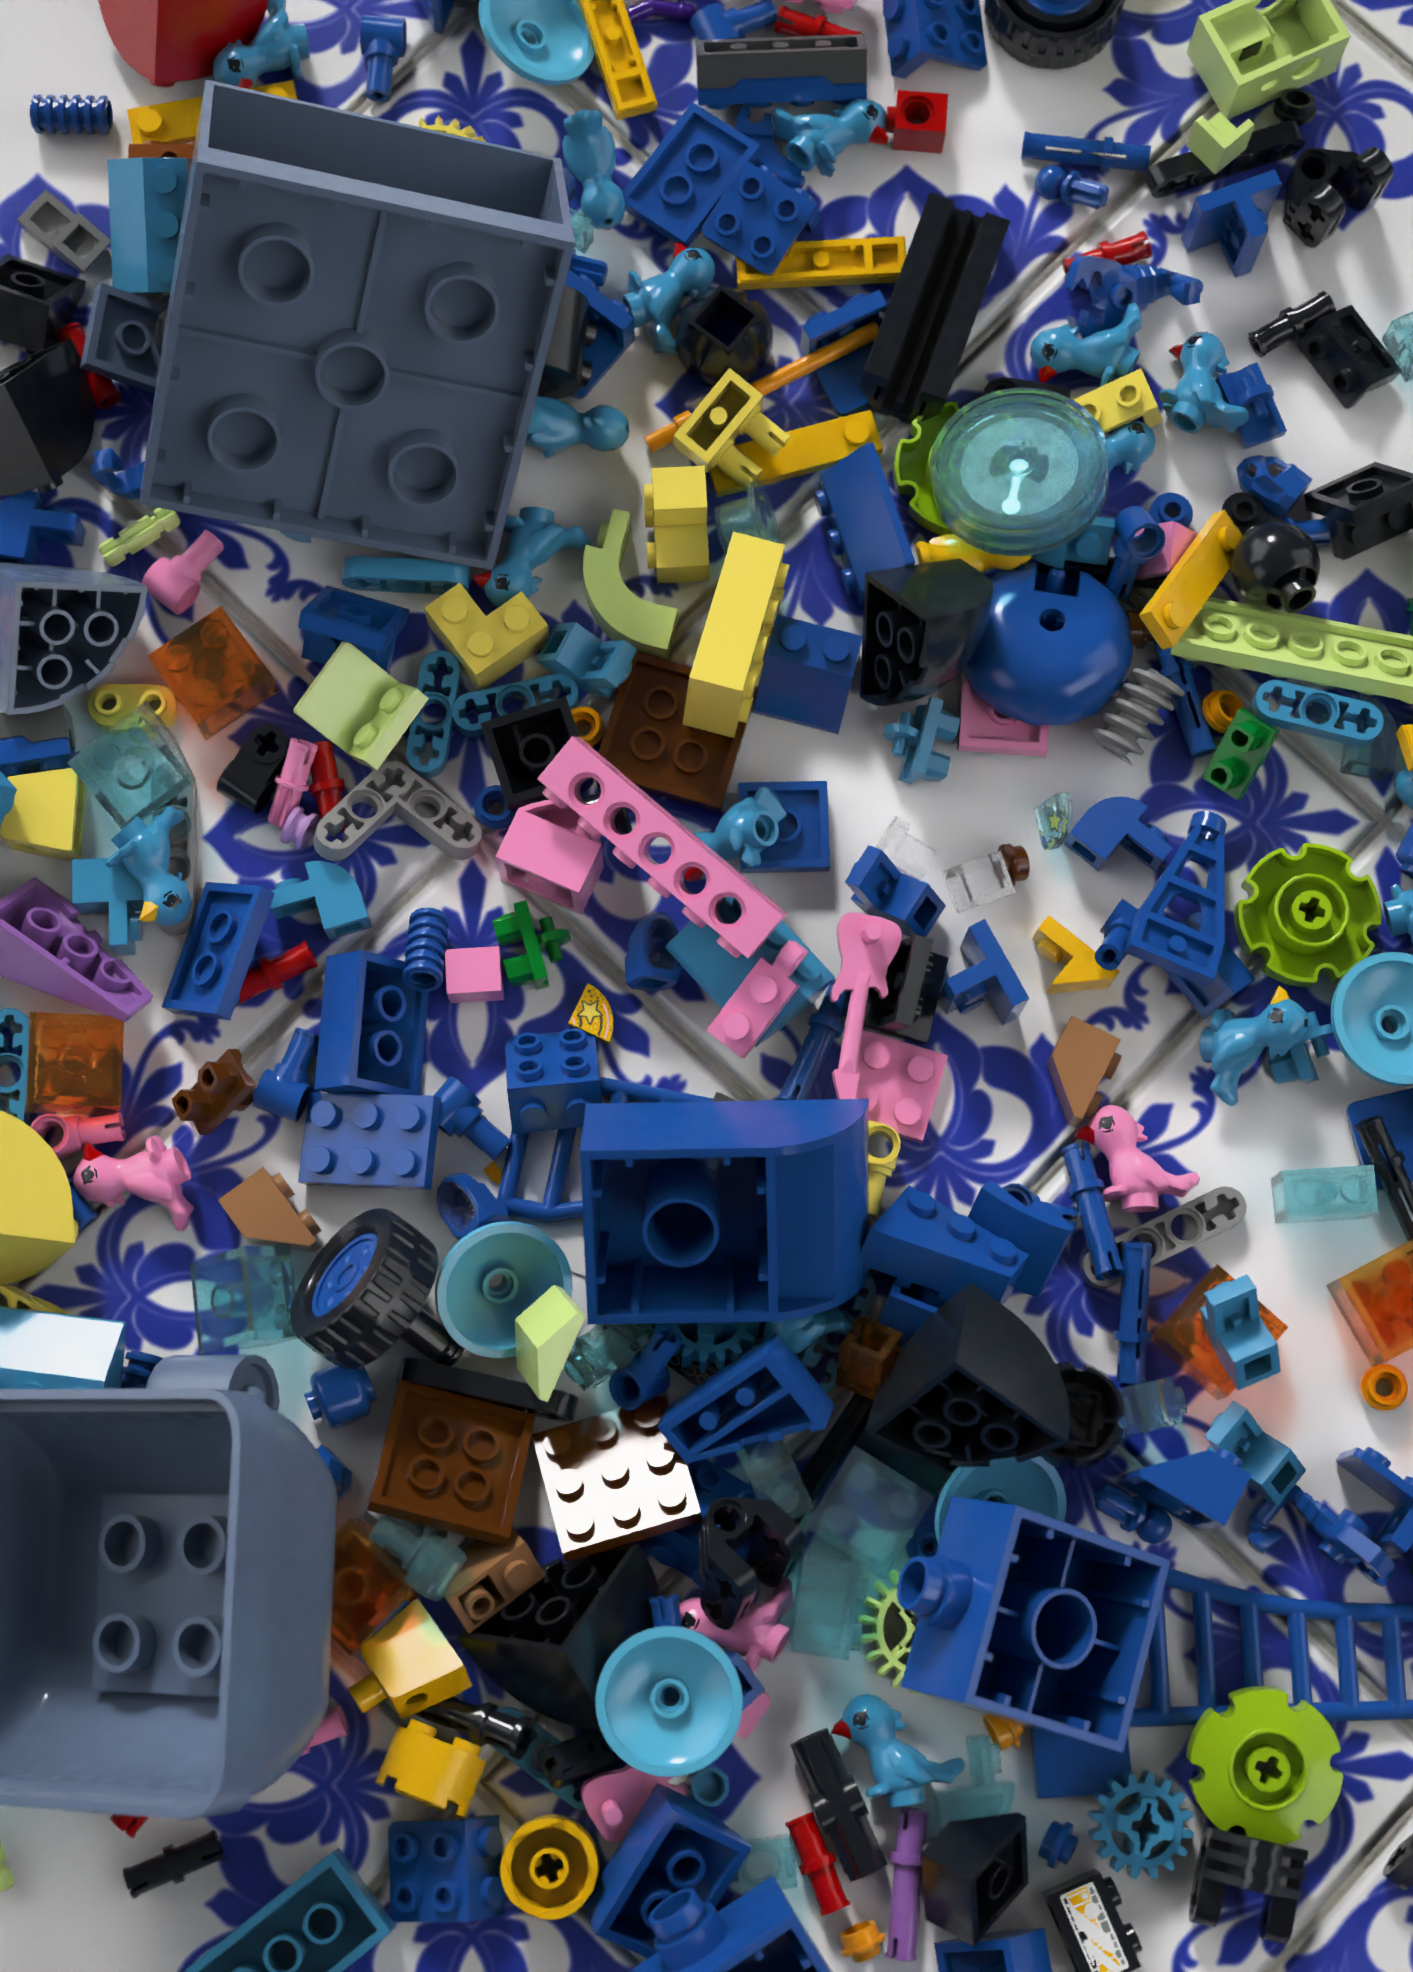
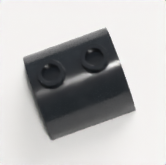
(564, 363)
(525, 745)

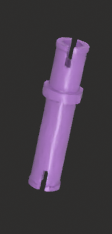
(906, 1883)

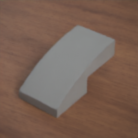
(63, 232)

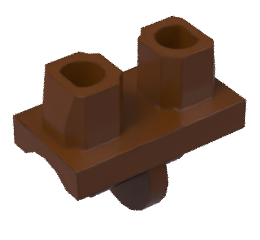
(219, 1091)

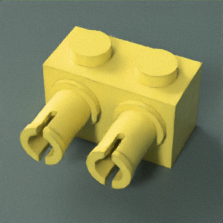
(724, 413)

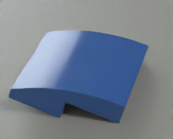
(1029, 1228)

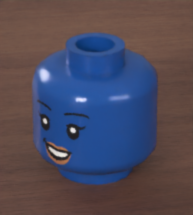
(340, 1395)

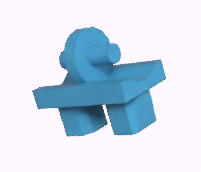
(928, 724)
(1298, 1062)

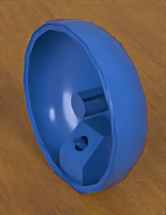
(1051, 647)

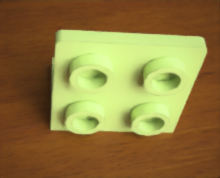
(359, 706)

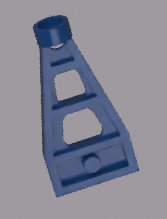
(1170, 943)

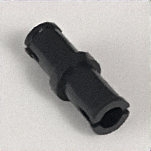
(1290, 324)
(173, 1864)

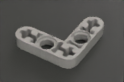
(401, 802)

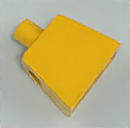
(409, 1665)

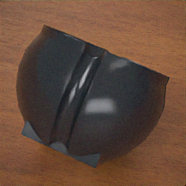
(710, 357)
(1103, 1419)

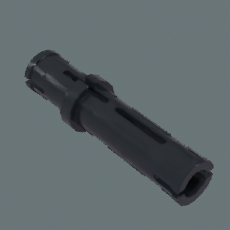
(1374, 1133)

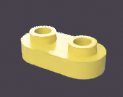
(128, 698)

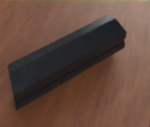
(932, 310)

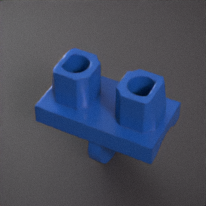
(1249, 390)

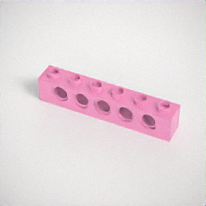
(563, 782)

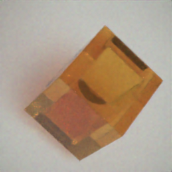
(867, 1356)

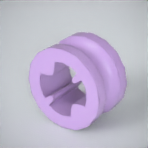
(299, 828)

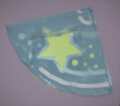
(1054, 820)

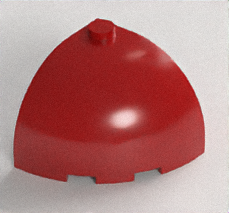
(178, 37)

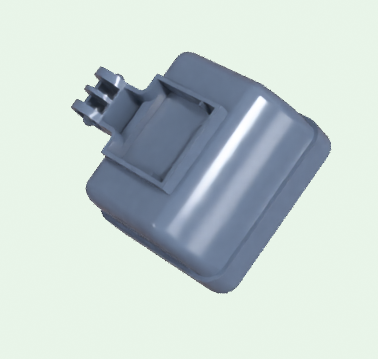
(161, 1591)

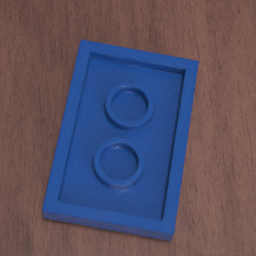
(688, 174)
(218, 950)
(369, 1140)

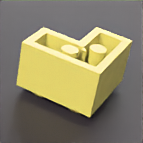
(678, 512)
(486, 644)

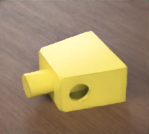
(46, 814)

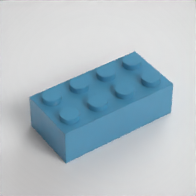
(310, 1927)

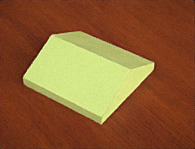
(545, 1339)

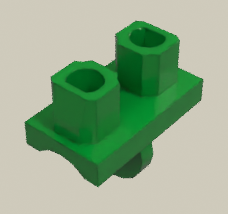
(1240, 754)
(530, 966)

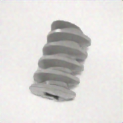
(1136, 713)

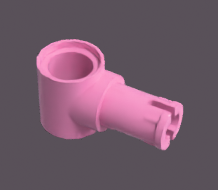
(177, 580)
(79, 1131)

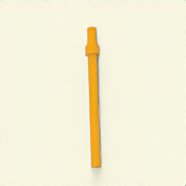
(781, 376)

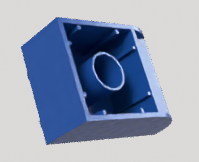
(723, 1209)

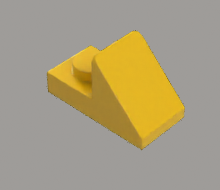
(1080, 968)

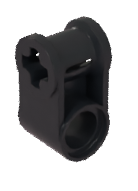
(252, 772)

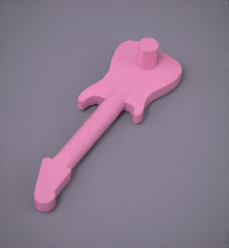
(865, 950)
(618, 1795)

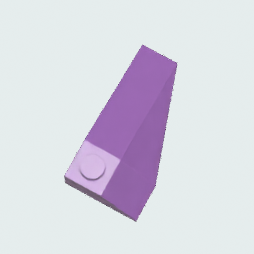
(57, 955)

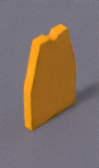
(493, 1172)

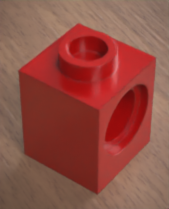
(925, 106)

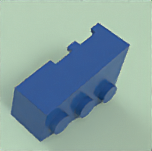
(940, 1249)
(745, 1403)

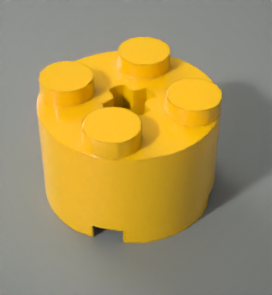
(432, 1769)
(536, 1891)

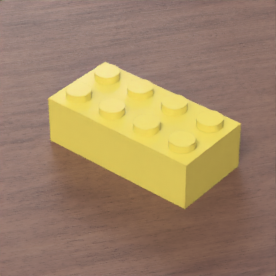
(736, 635)

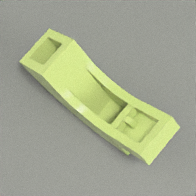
(613, 605)

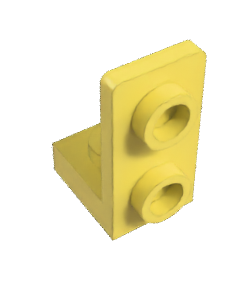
(1122, 402)

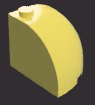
(34, 1203)

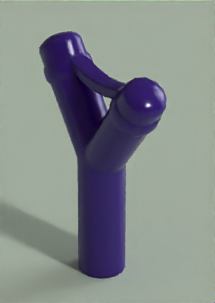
(660, 8)

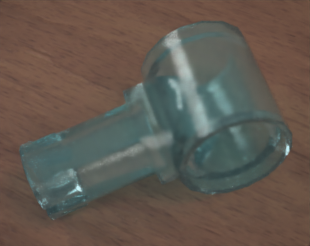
(429, 1562)

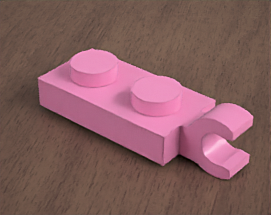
(758, 1000)

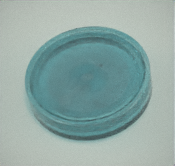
(1020, 471)

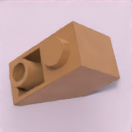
(1079, 1064)
(266, 1216)
(491, 1579)

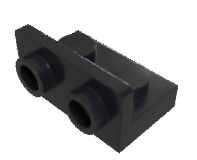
(1348, 355)

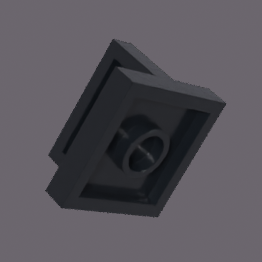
(1364, 507)
(913, 992)

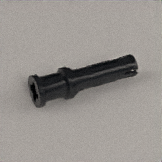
(484, 1724)

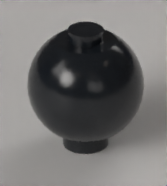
(1276, 567)

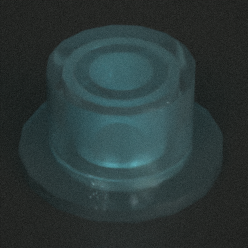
(748, 516)

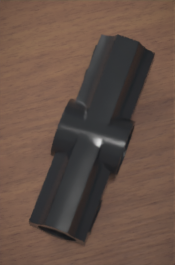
(838, 1804)

